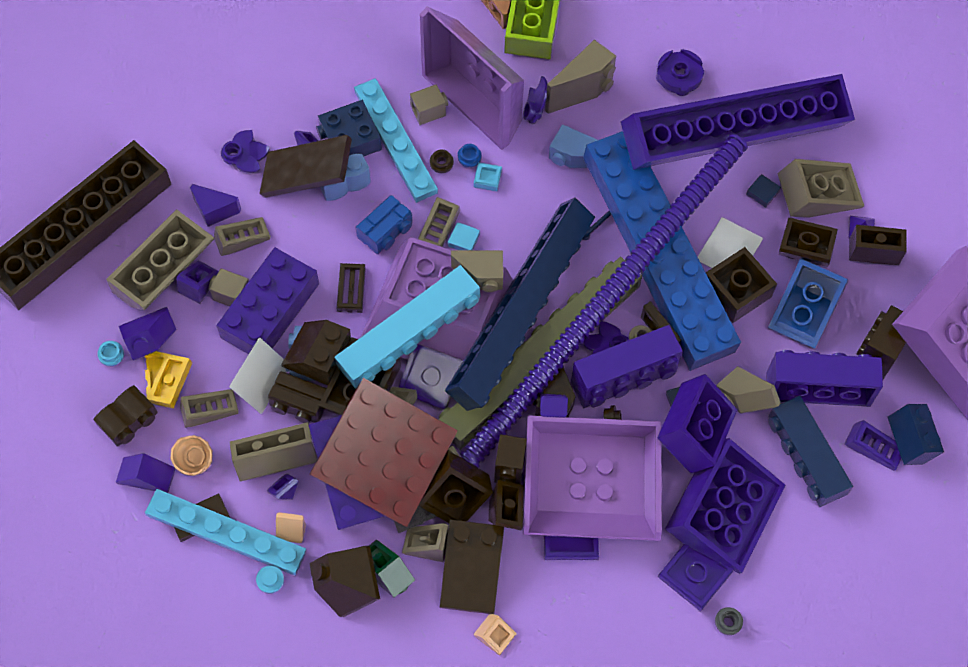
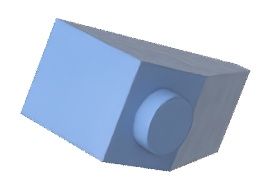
(569, 147)

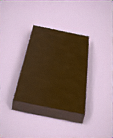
(306, 166)

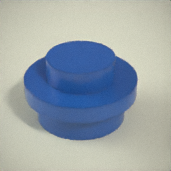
(469, 155)

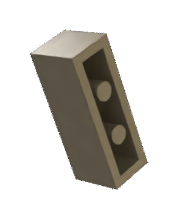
(273, 452)

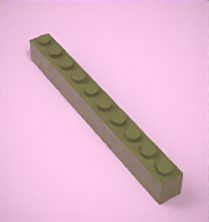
(528, 355)

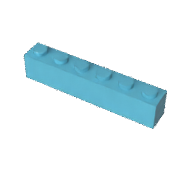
(408, 327)

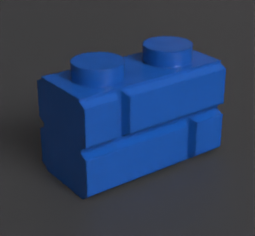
(384, 225)

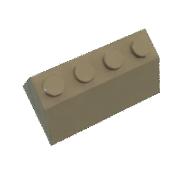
(158, 261)

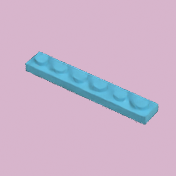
(396, 141)
(225, 532)

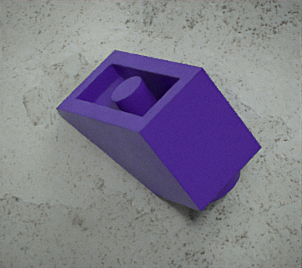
(147, 332)

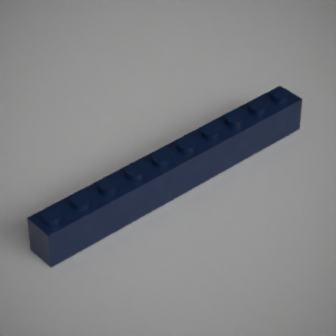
(520, 305)

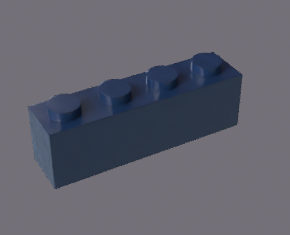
(809, 451)

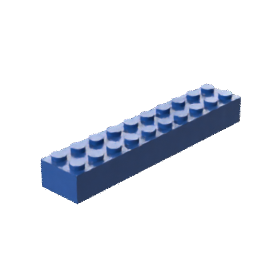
(675, 274)

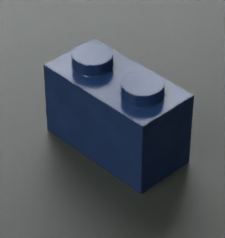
(915, 434)

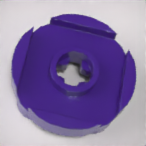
(680, 83)

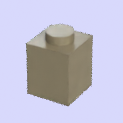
(428, 104)
(226, 286)

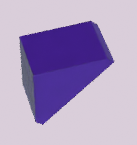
(214, 205)
(195, 281)
(145, 473)

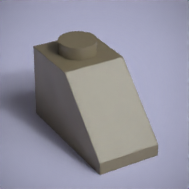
(482, 265)
(748, 391)

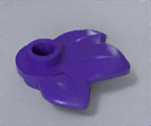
(536, 102)
(247, 151)
(608, 336)

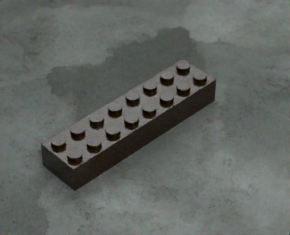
(79, 222)

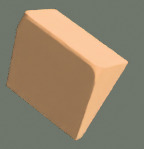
(290, 527)
(495, 633)

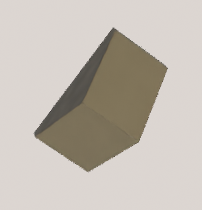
(426, 542)

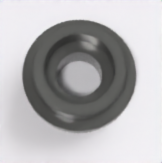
(733, 614)

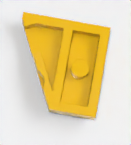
(165, 377)

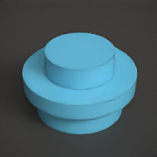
(110, 353)
(270, 579)

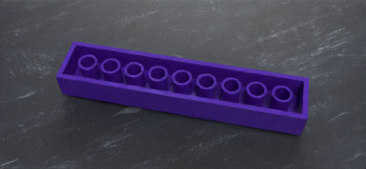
(754, 115)

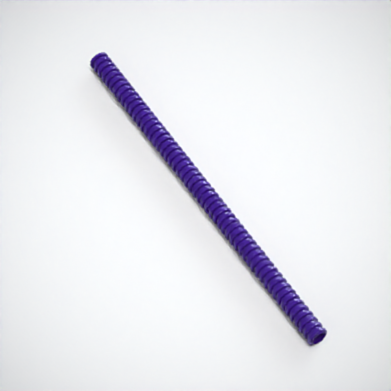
(605, 299)

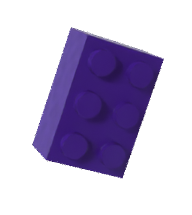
(697, 424)

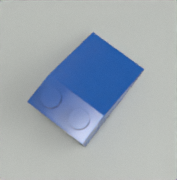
(808, 303)

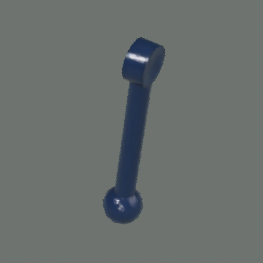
(598, 223)

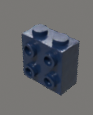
(351, 121)

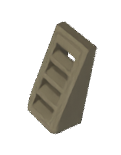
(446, 206)
(242, 242)
(209, 415)

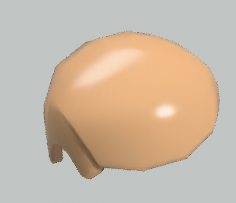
(191, 455)

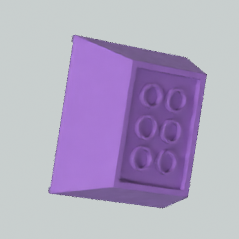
(471, 76)
(414, 271)
(938, 327)
(593, 478)

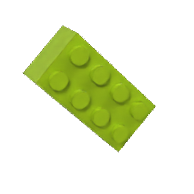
(531, 28)

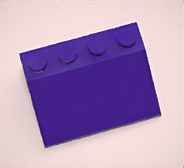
(726, 507)

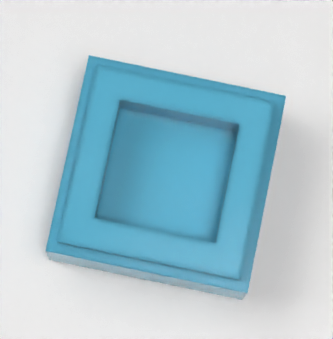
(487, 176)
(463, 237)

